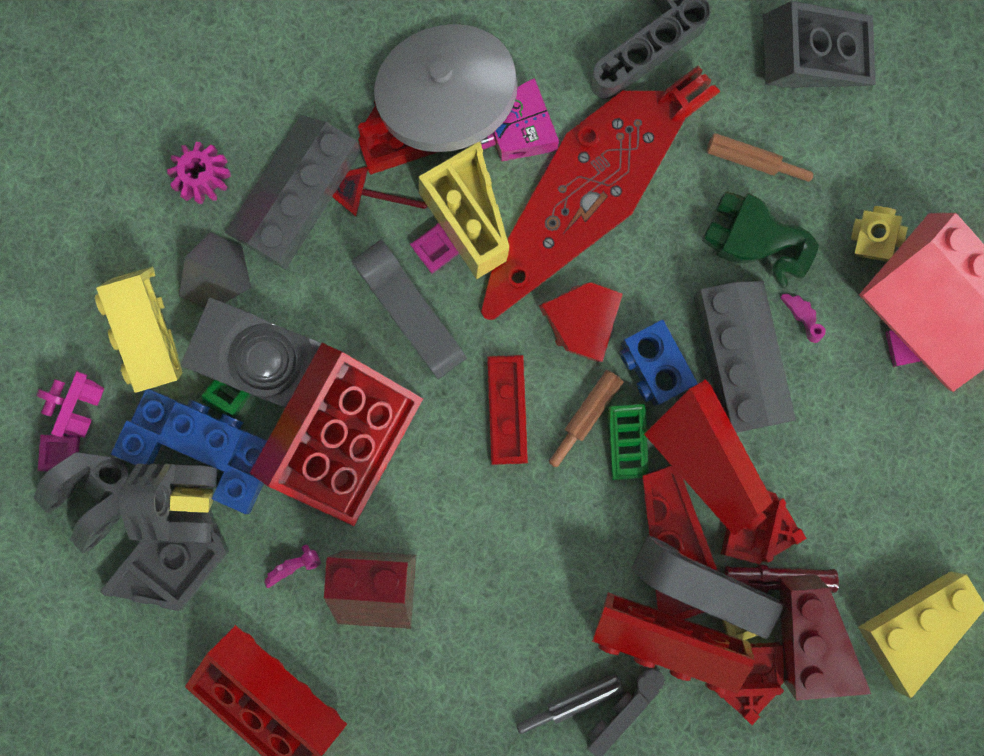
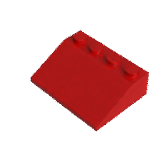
(336, 435)

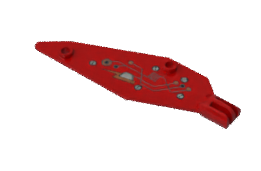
(593, 183)

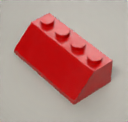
(673, 644)
(263, 699)

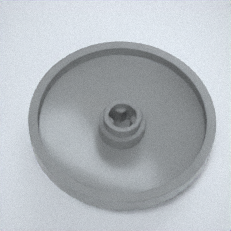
(446, 88)

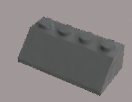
(294, 190)
(744, 355)

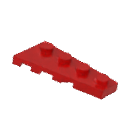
(676, 523)

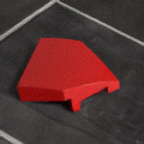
(381, 148)
(583, 319)
(768, 538)
(762, 682)

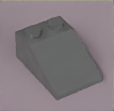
(818, 47)

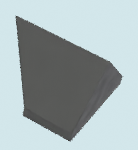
(214, 271)

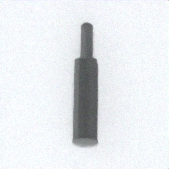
(575, 703)

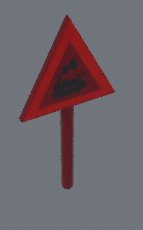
(351, 190)

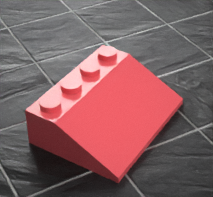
(936, 297)

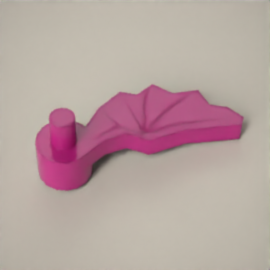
(804, 313)
(308, 559)

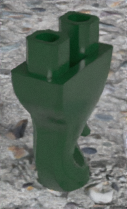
(757, 235)

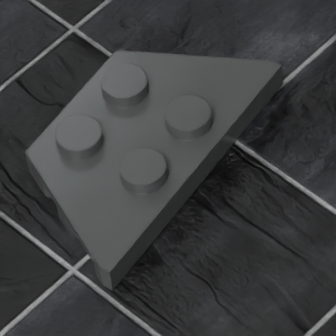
(168, 571)

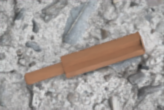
(754, 157)
(588, 414)

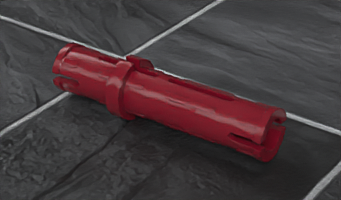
(768, 578)

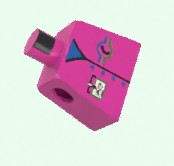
(526, 129)

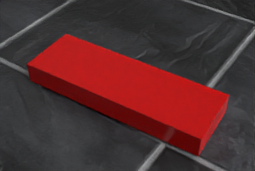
(507, 410)

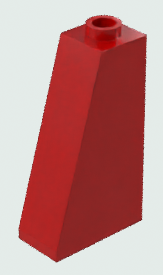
(711, 458)

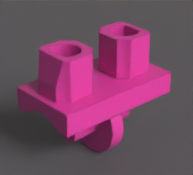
(67, 421)

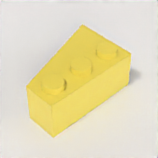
(466, 209)
(139, 330)
(922, 630)

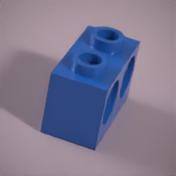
(666, 359)

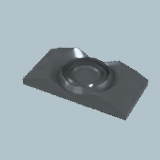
(249, 352)

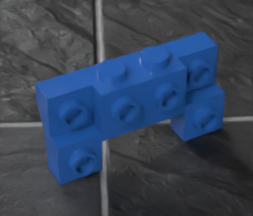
(198, 435)

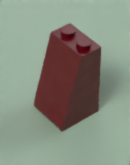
(370, 588)

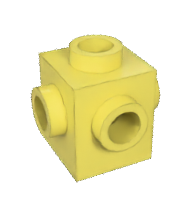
(883, 247)

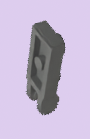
(627, 709)

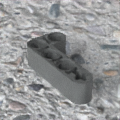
(649, 47)
(409, 309)
(706, 588)

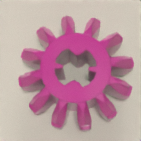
(206, 181)

